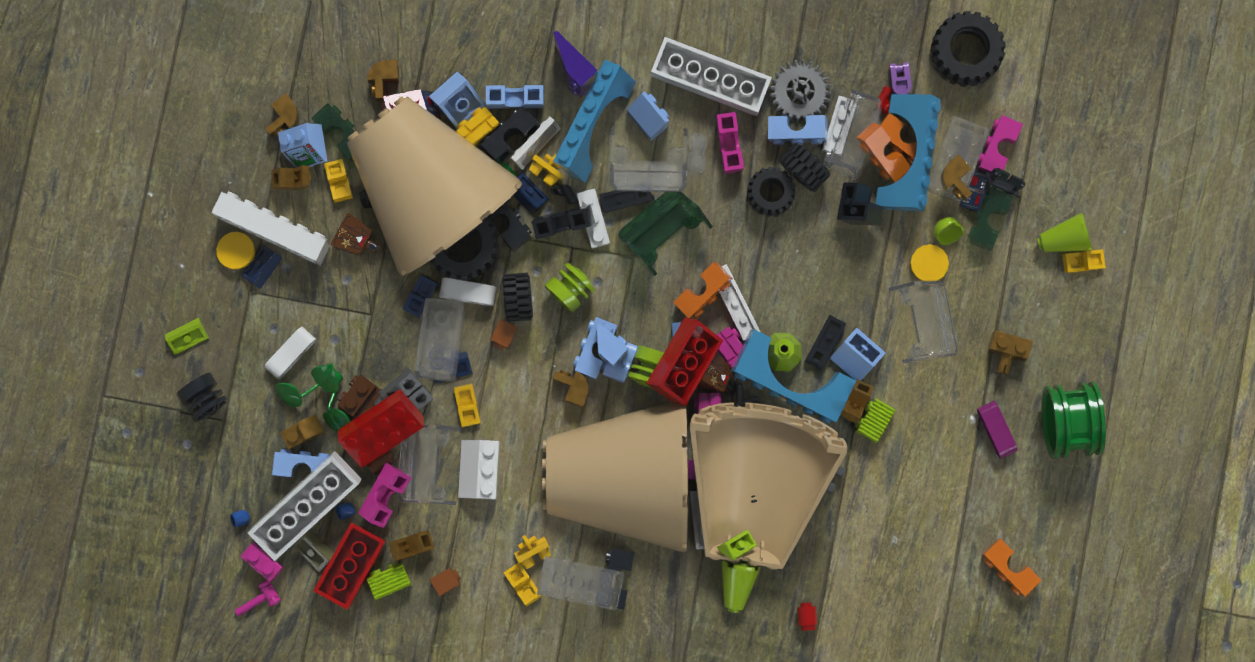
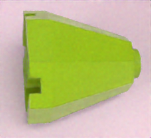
(783, 361)

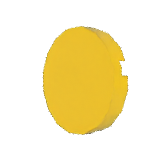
(235, 250)
(929, 263)

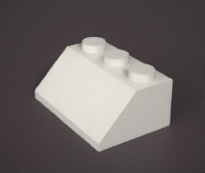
(479, 469)

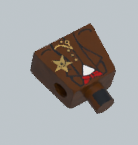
(354, 237)
(716, 376)

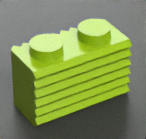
(875, 420)
(388, 581)

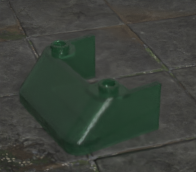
(658, 224)

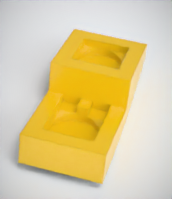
(338, 180)
(1083, 261)
(467, 405)
(522, 584)

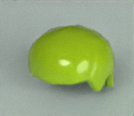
(948, 230)

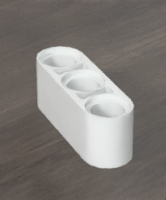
(467, 292)
(290, 353)

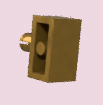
(1009, 348)

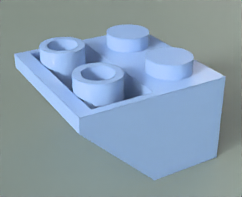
(648, 116)
(610, 347)
(857, 355)

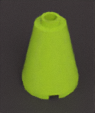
(1066, 236)
(737, 583)

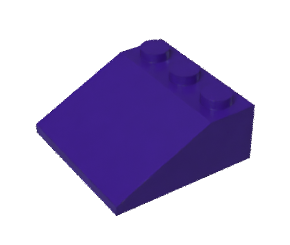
(577, 68)

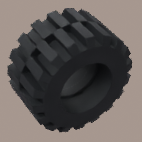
(805, 167)
(771, 175)
(517, 297)

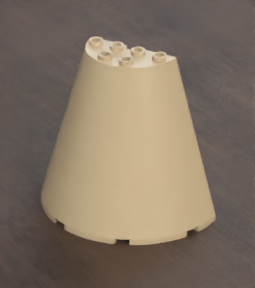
(425, 182)
(764, 455)
(623, 475)

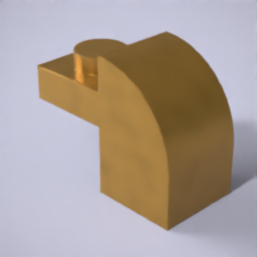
(380, 73)
(288, 115)
(952, 177)
(291, 178)
(578, 388)
(857, 401)
(302, 431)
(411, 545)

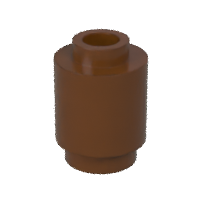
(377, 465)

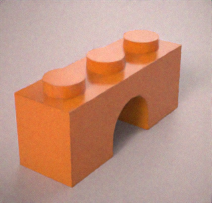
(893, 127)
(873, 142)
(716, 280)
(997, 557)

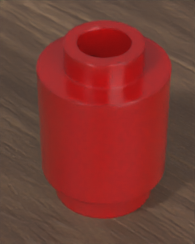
(807, 616)

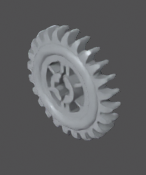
(794, 73)

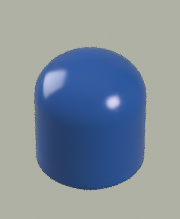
(345, 510)
(239, 518)

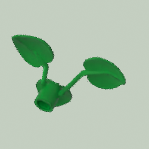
(329, 380)

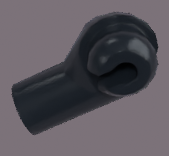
(564, 190)

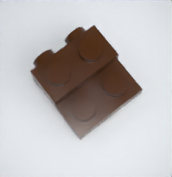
(359, 397)

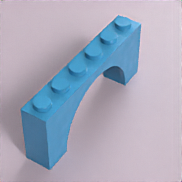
(609, 84)
(912, 188)
(754, 366)

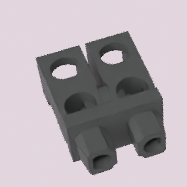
(411, 388)

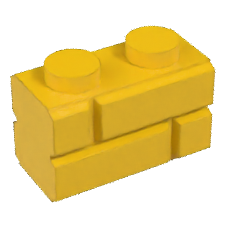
(478, 126)

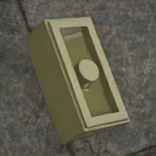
(313, 550)

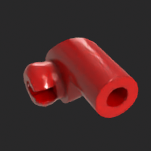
(884, 95)

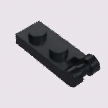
(619, 200)
(825, 341)

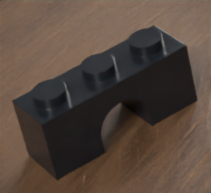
(519, 123)
(569, 219)
(516, 234)
(619, 561)

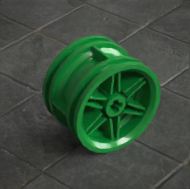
(1073, 420)

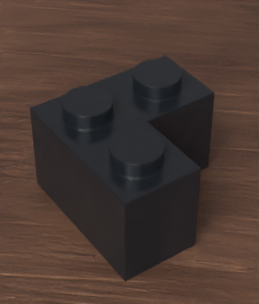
(856, 205)

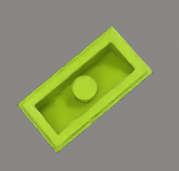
(186, 336)
(737, 545)

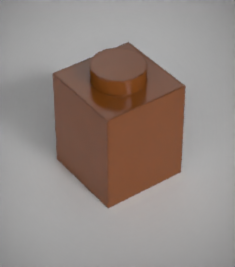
(503, 335)
(446, 581)

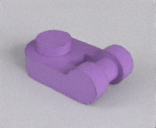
(900, 85)

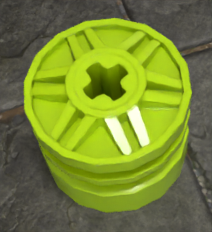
(570, 287)
(649, 359)

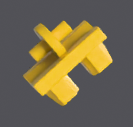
(539, 165)
(531, 547)

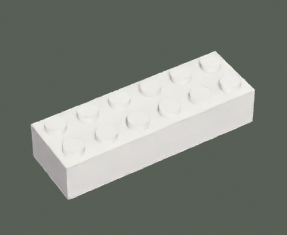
(710, 76)
(270, 228)
(304, 506)

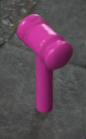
(268, 594)

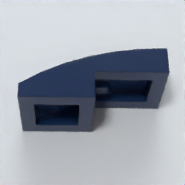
(423, 289)

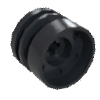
(203, 398)

